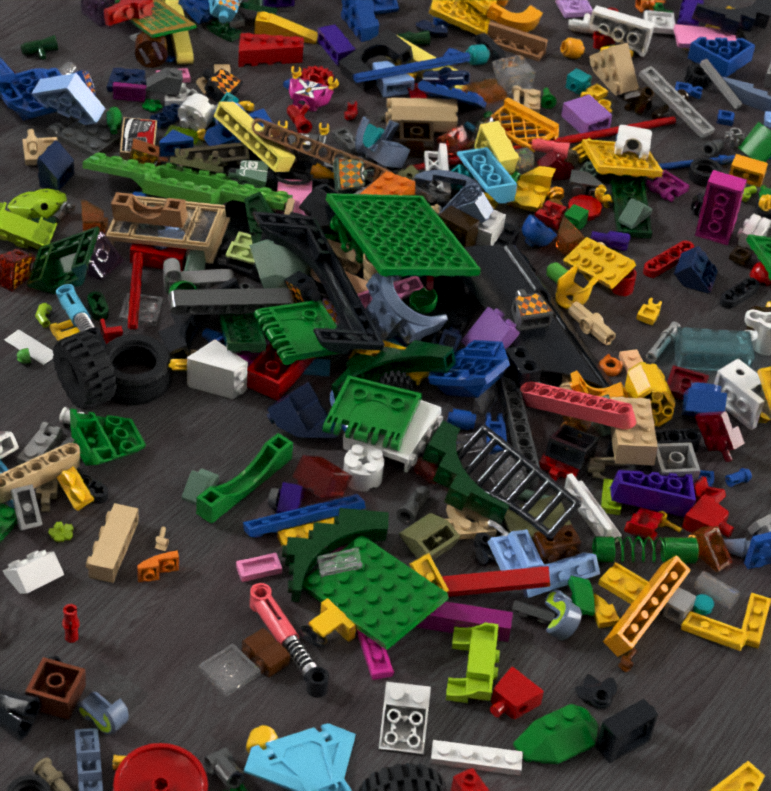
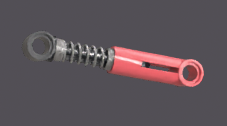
(284, 633)

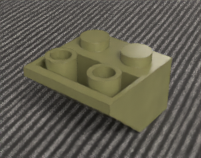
(430, 536)

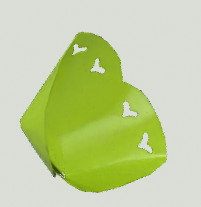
(34, 200)

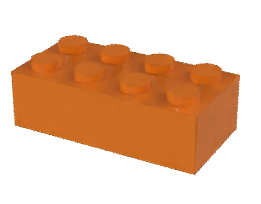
(391, 185)

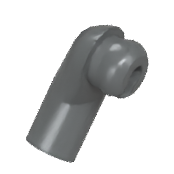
(65, 208)

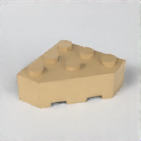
(615, 69)

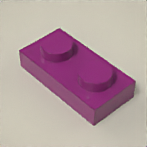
(129, 92)

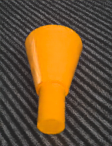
(321, 172)

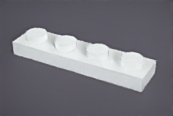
(477, 757)

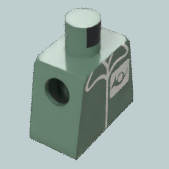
(250, 173)

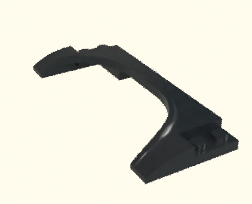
(307, 240)

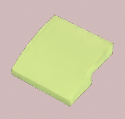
(240, 248)

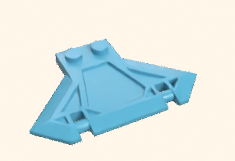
(305, 760)

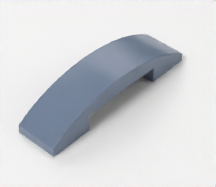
(426, 178)

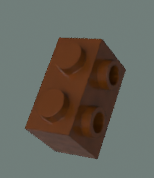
(562, 545)

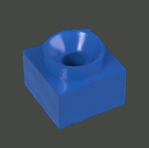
(703, 398)

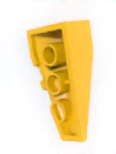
(275, 25)

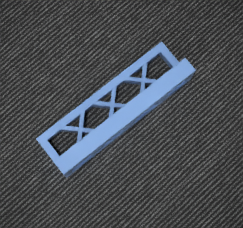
(581, 565)

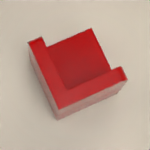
(111, 332)

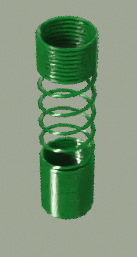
(684, 548)

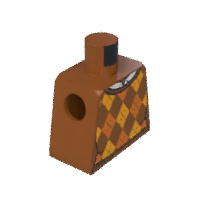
(146, 153)

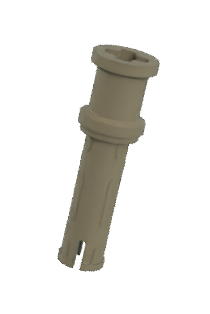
(53, 777)

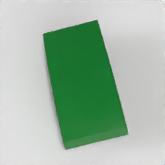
(582, 595)

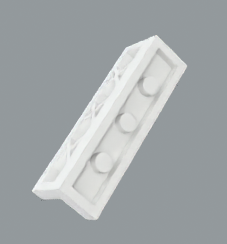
(440, 164)
(591, 510)

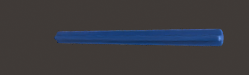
(411, 67)

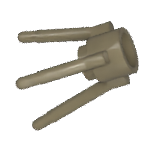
(597, 466)

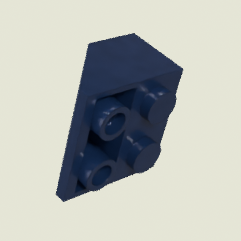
(55, 167)
(696, 270)

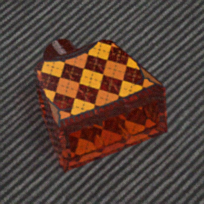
(15, 268)

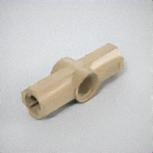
(591, 323)

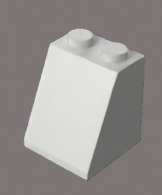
(217, 371)

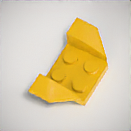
(533, 189)

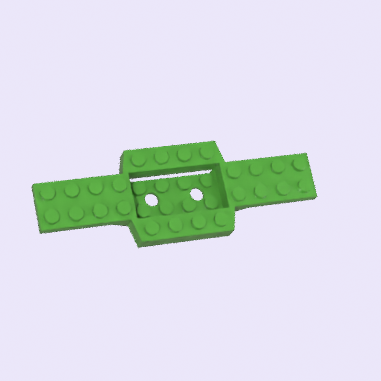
(183, 182)

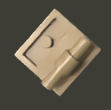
(34, 147)

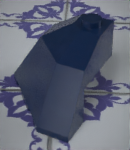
(300, 413)

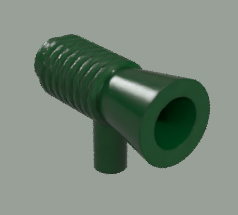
(420, 38)
(39, 46)

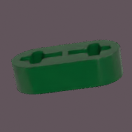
(101, 305)

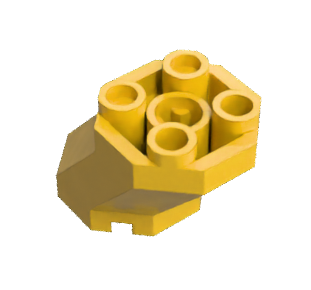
(649, 383)

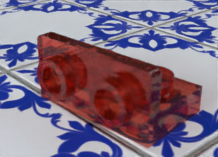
(456, 141)

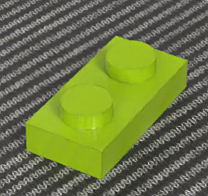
(607, 505)

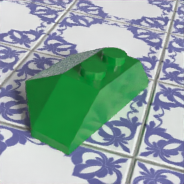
(558, 736)

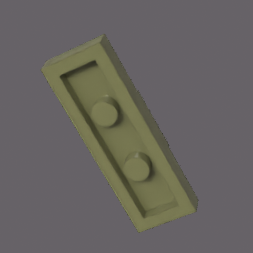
(197, 162)

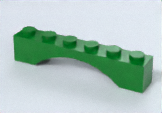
(221, 498)

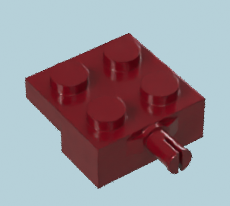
(719, 433)

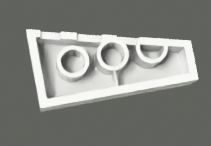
(623, 28)

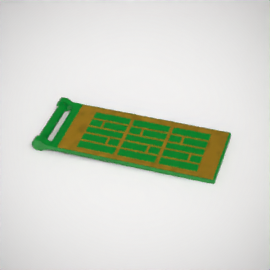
(162, 21)

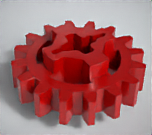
(317, 75)

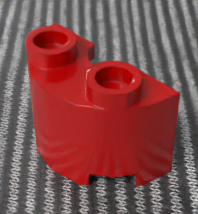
(551, 214)
(644, 524)

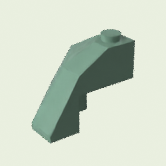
(276, 263)

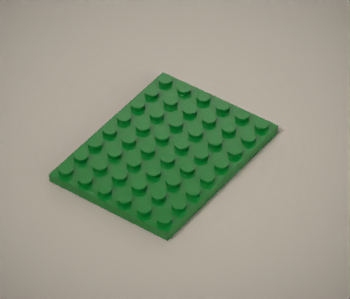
(402, 235)

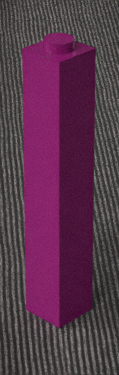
(460, 615)

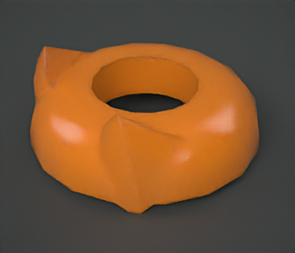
(611, 371)

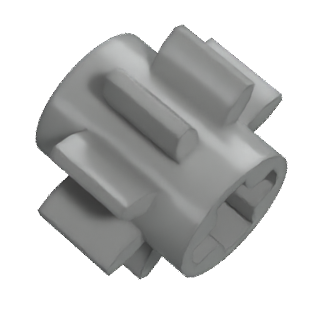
(734, 137)

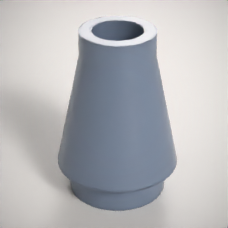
(737, 546)

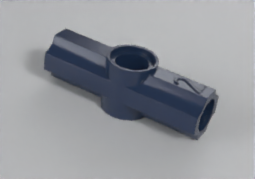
(447, 77)

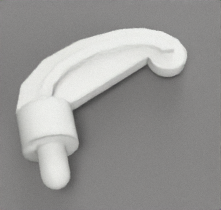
(498, 527)

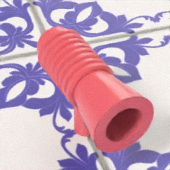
(546, 145)

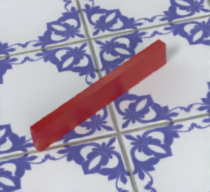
(497, 581)

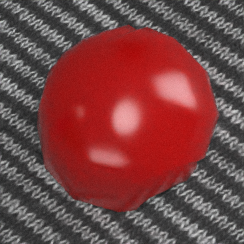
(760, 273)

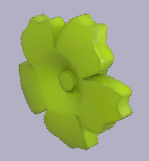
(60, 533)

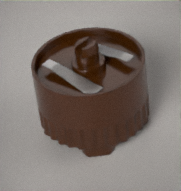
(150, 51)

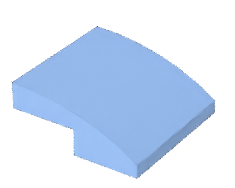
(515, 551)

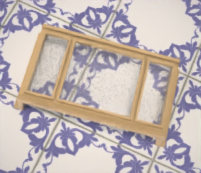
(201, 231)

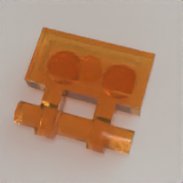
(491, 92)

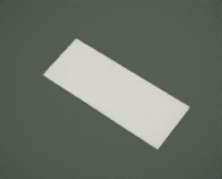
(37, 350)

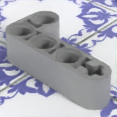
(201, 279)

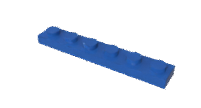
(300, 516)

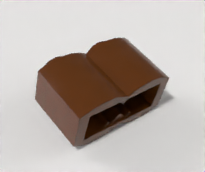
(265, 652)

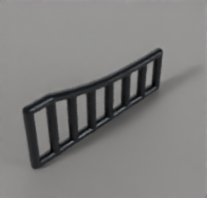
(534, 472)

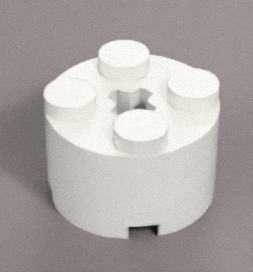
(196, 112)
(365, 466)

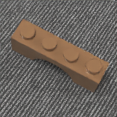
(130, 209)

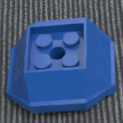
(18, 93)
(475, 369)

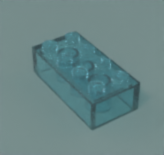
(711, 348)

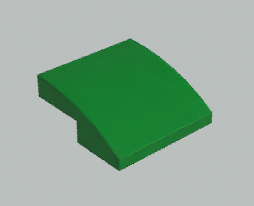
(757, 143)

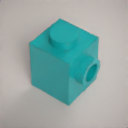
(578, 81)

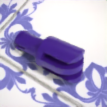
(613, 239)

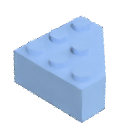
(69, 97)

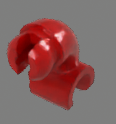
(351, 112)

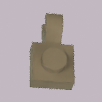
(46, 492)

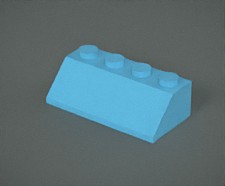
(489, 174)

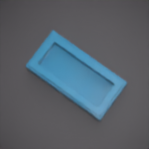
(318, 367)

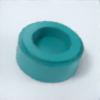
(703, 604)

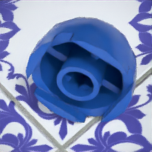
(536, 232)

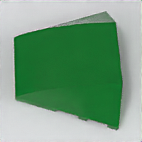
(104, 438)

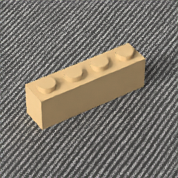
(112, 543)

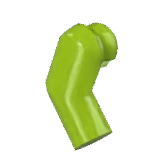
(748, 191)
(41, 314)

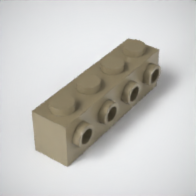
(229, 152)

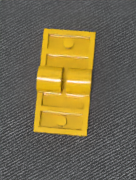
(599, 261)

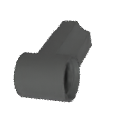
(224, 767)

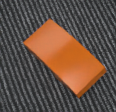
(161, 563)

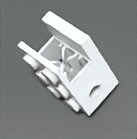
(744, 393)

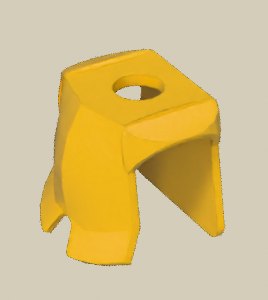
(567, 286)

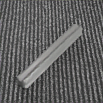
(721, 84)

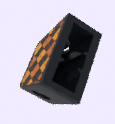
(221, 83)
(306, 290)

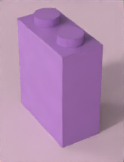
(586, 114)
(492, 327)

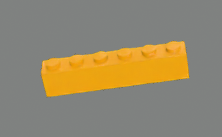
(646, 606)

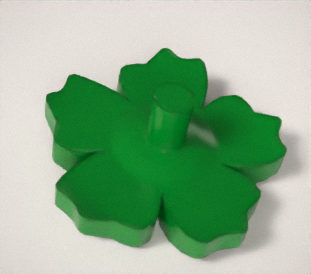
(152, 105)

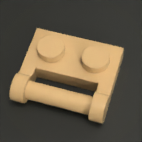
(531, 97)

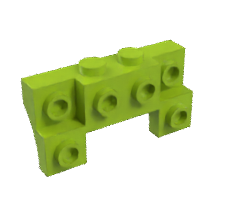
(24, 231)
(482, 657)

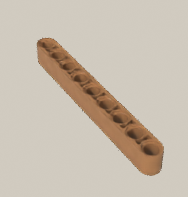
(315, 146)

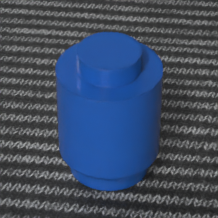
(462, 419)

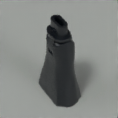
(18, 712)

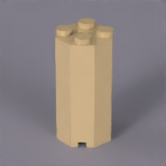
(439, 111)

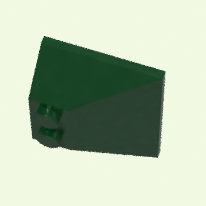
(63, 262)

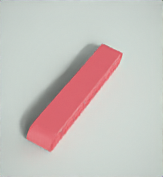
(578, 405)

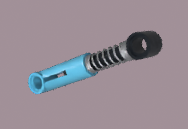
(77, 312)

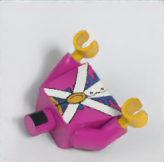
(309, 92)

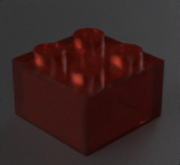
(322, 476)

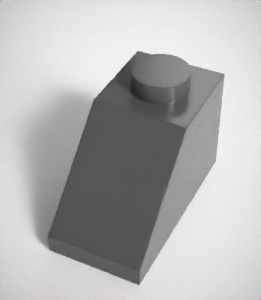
(165, 81)

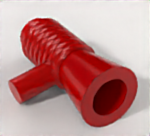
(298, 118)

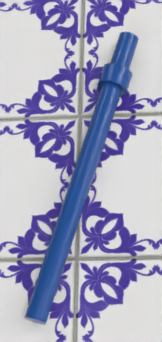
(721, 159)

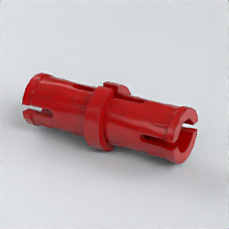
(70, 623)

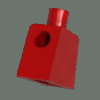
(707, 513)
(515, 695)

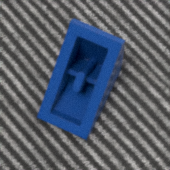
(174, 140)

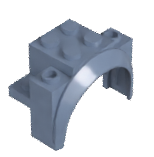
(393, 316)

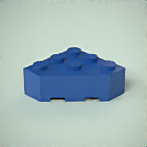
(360, 18)
(723, 54)

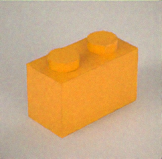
(748, 169)

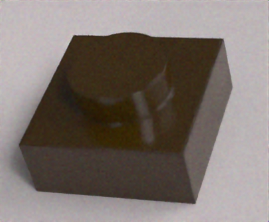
(740, 255)

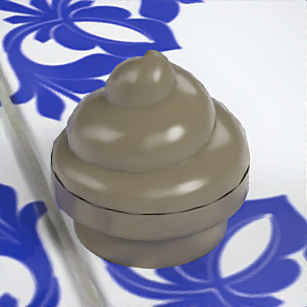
(572, 157)

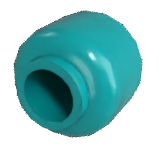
(478, 54)

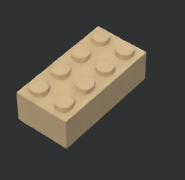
(638, 443)

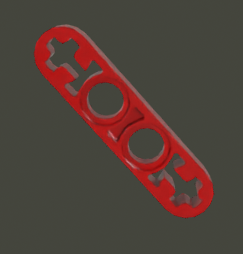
(665, 256)

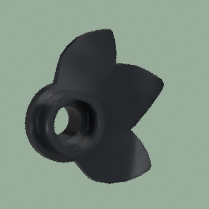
(483, 550)
(596, 692)

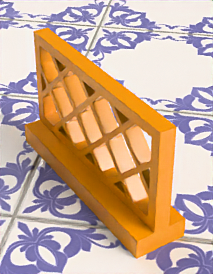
(527, 118)

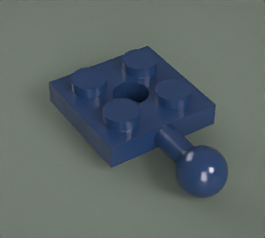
(122, 75)

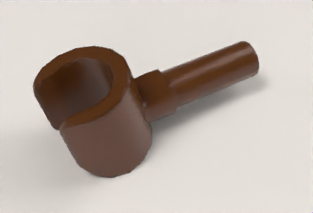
(626, 663)

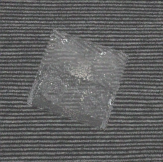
(513, 72)

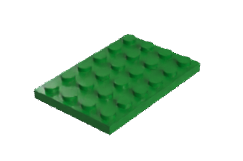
(380, 598)

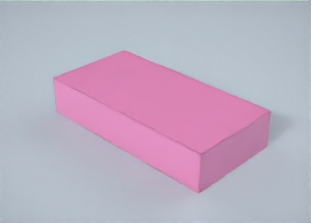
(259, 567)

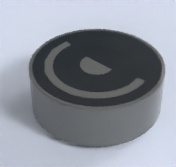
(273, 498)

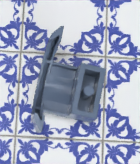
(383, 151)

